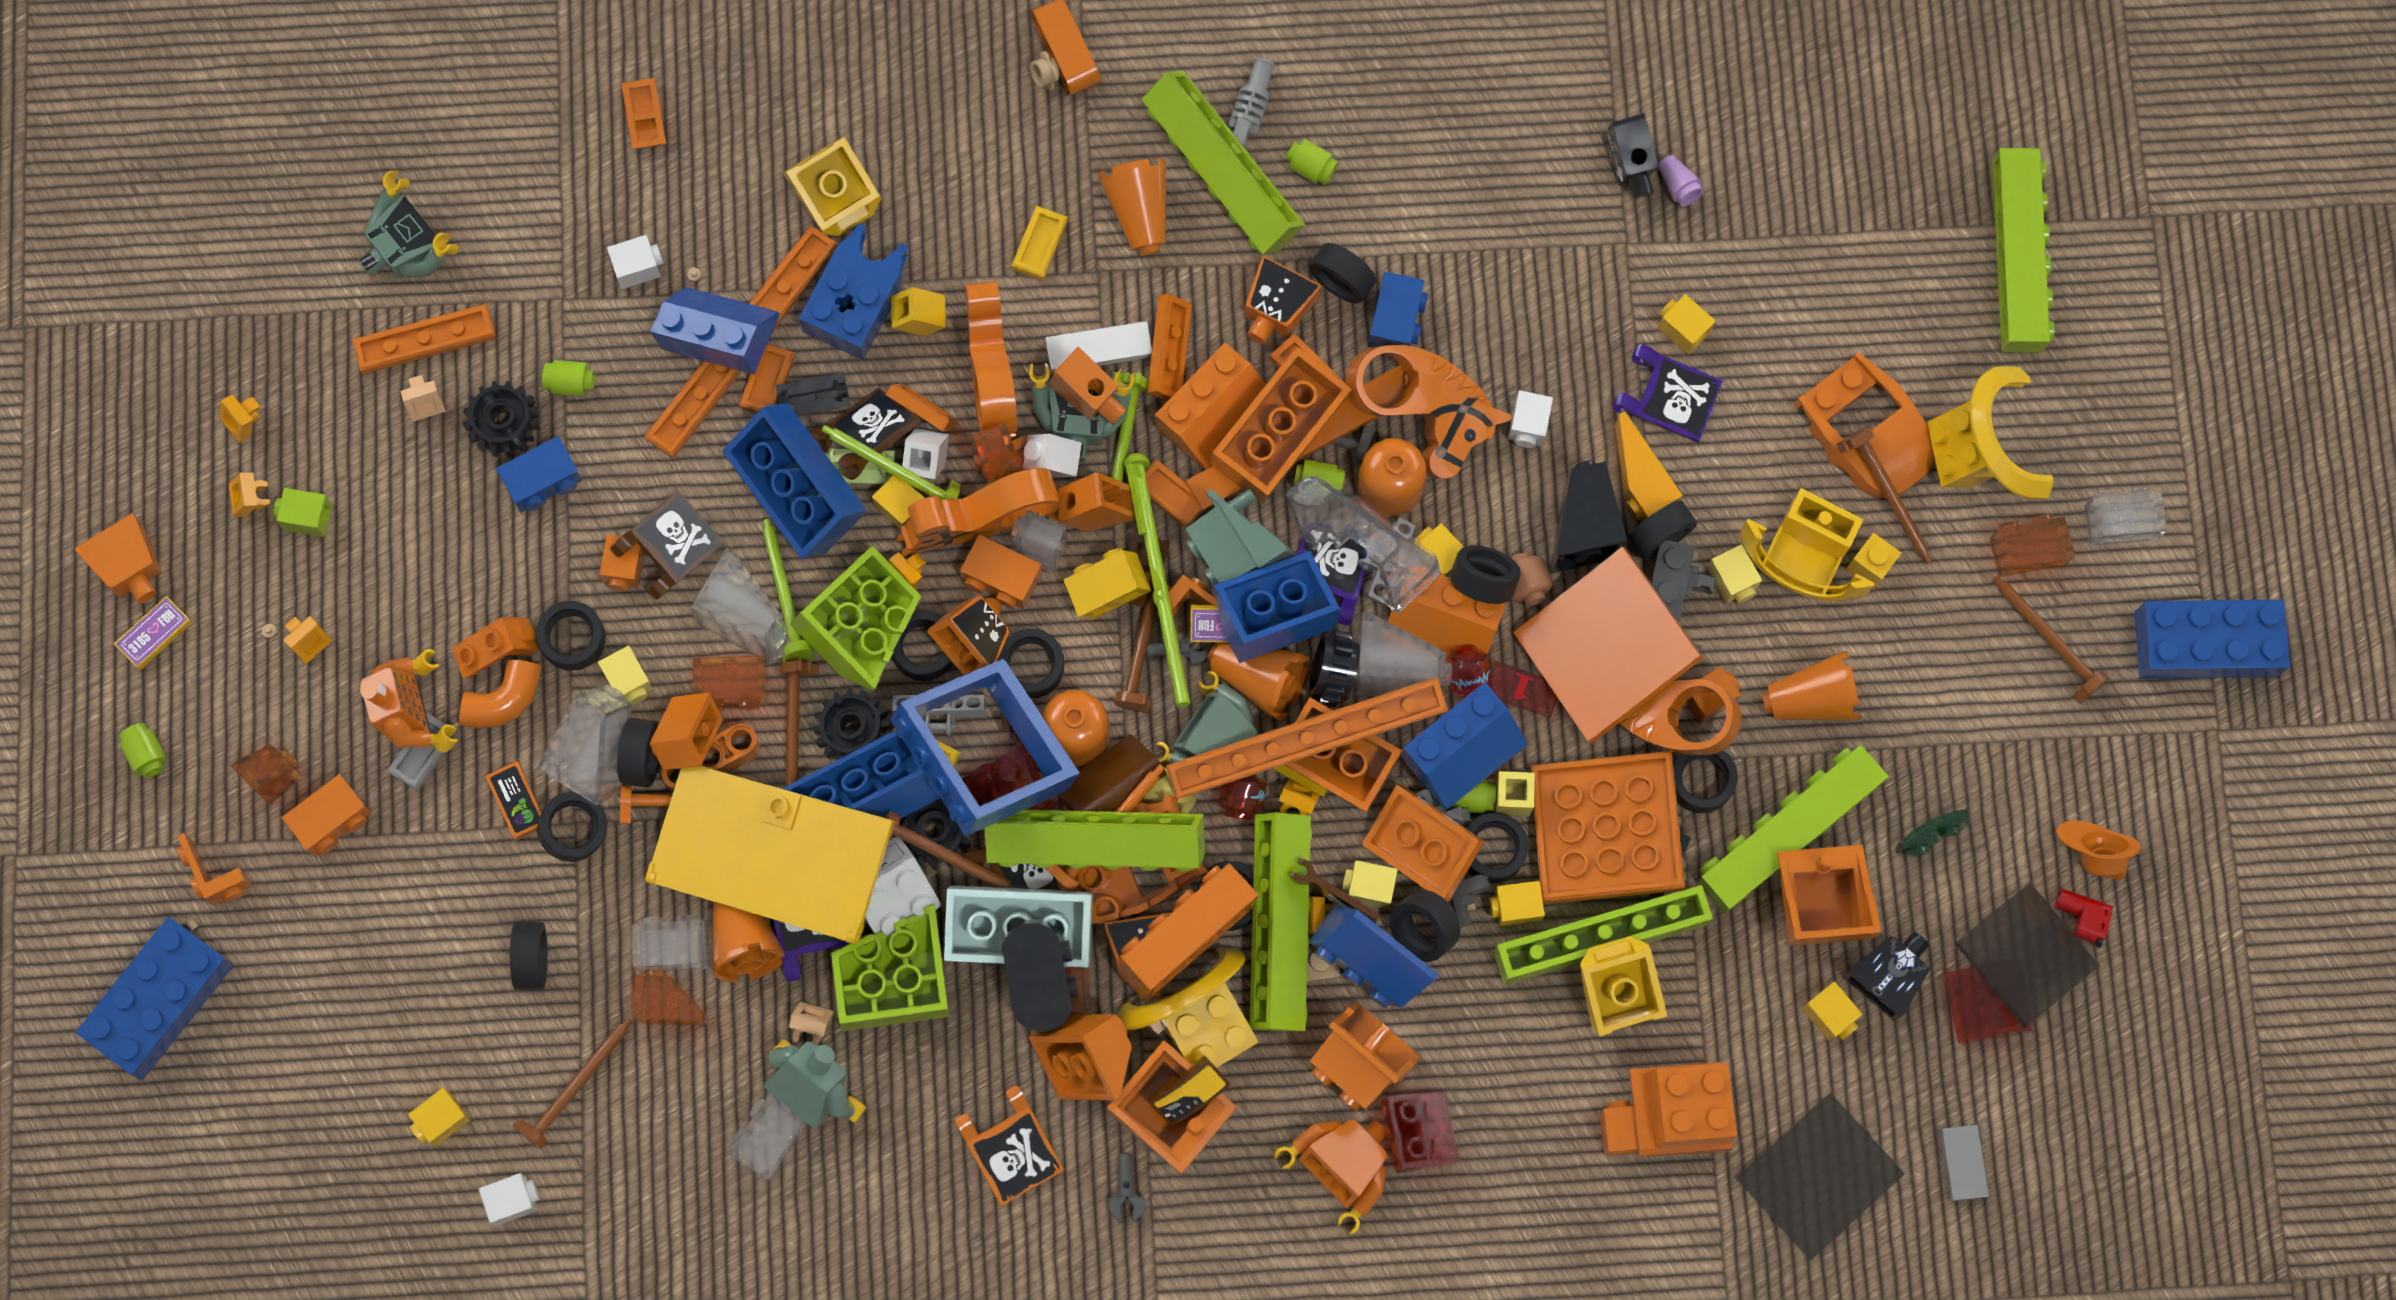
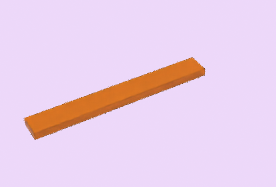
(713, 380)
(1381, 391)
(1307, 738)

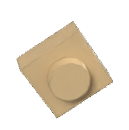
(1318, 969)

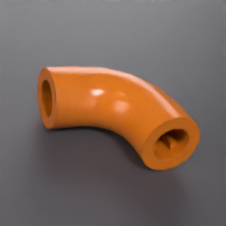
(505, 703)

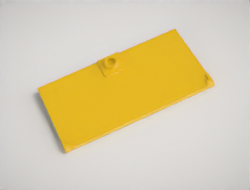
(770, 852)

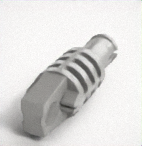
(1252, 101)

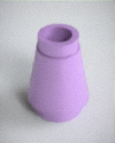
(1681, 182)

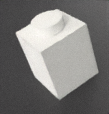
(635, 261)
(1530, 419)
(925, 452)
(1053, 453)
(509, 1199)

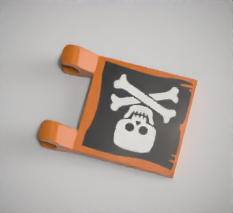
(1012, 1153)

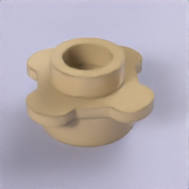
(1044, 71)

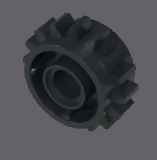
(488, 406)
(1334, 668)
(844, 710)
(952, 837)

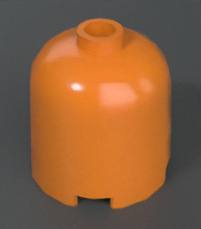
(1392, 477)
(1079, 725)

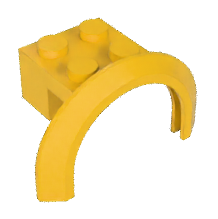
(1968, 447)
(1808, 549)
(1201, 1016)

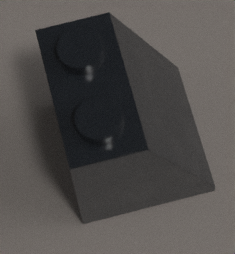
(1588, 519)

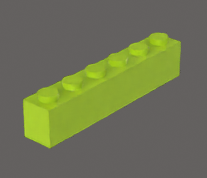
(1222, 162)
(2021, 250)
(1793, 828)
(1097, 839)
(1280, 923)
(1569, 943)

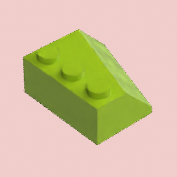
(859, 618)
(892, 976)

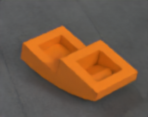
(643, 113)

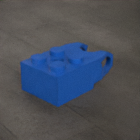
(857, 284)

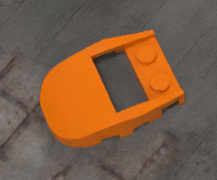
(1899, 441)
(1118, 891)

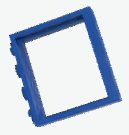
(1025, 721)

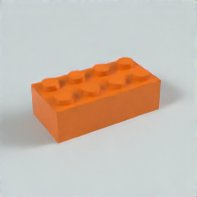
(1279, 424)
(1187, 932)

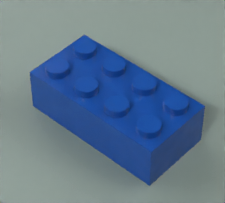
(794, 480)
(2211, 639)
(871, 780)
(154, 999)

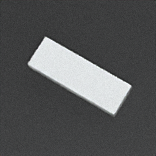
(1102, 345)

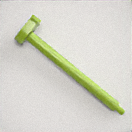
(1140, 386)
(892, 467)
(796, 648)

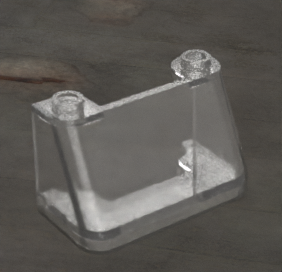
(1335, 515)

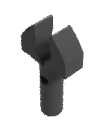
(1196, 657)
(1126, 1190)

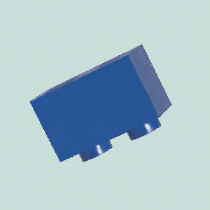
(1397, 311)
(540, 475)

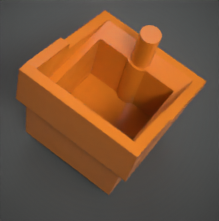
(1827, 896)
(1362, 1057)
(1683, 1109)
(1174, 1143)

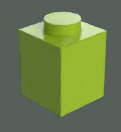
(303, 512)

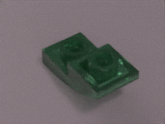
(1925, 837)

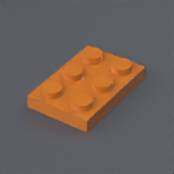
(1422, 842)

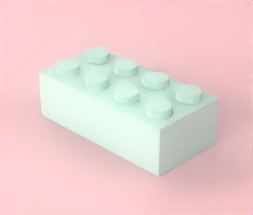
(984, 916)

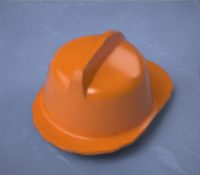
(2099, 848)

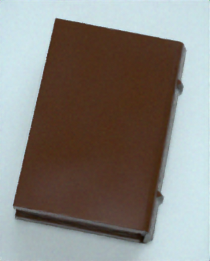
(1111, 777)

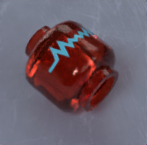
(1469, 669)
(1243, 797)

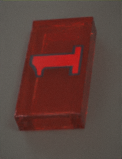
(1523, 689)

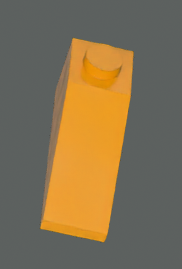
(1644, 479)

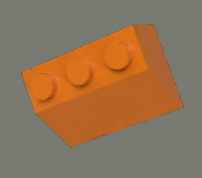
(1209, 404)
(1449, 617)
(1352, 770)
(1085, 1056)

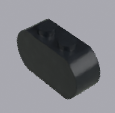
(1039, 975)

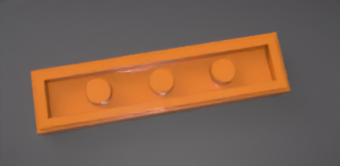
(424, 339)

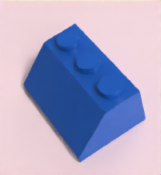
(714, 329)
(1275, 606)
(1464, 746)
(1371, 957)

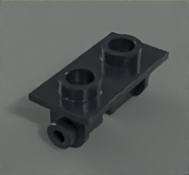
(815, 394)

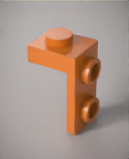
(1189, 588)
(495, 642)
(225, 887)

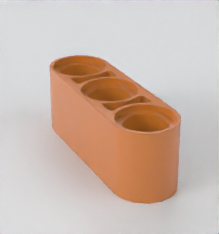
(1066, 46)
(729, 756)

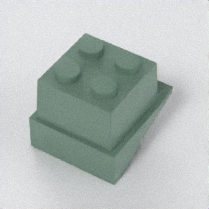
(1232, 542)

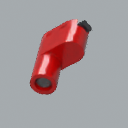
(2091, 914)

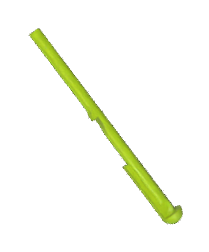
(1135, 466)

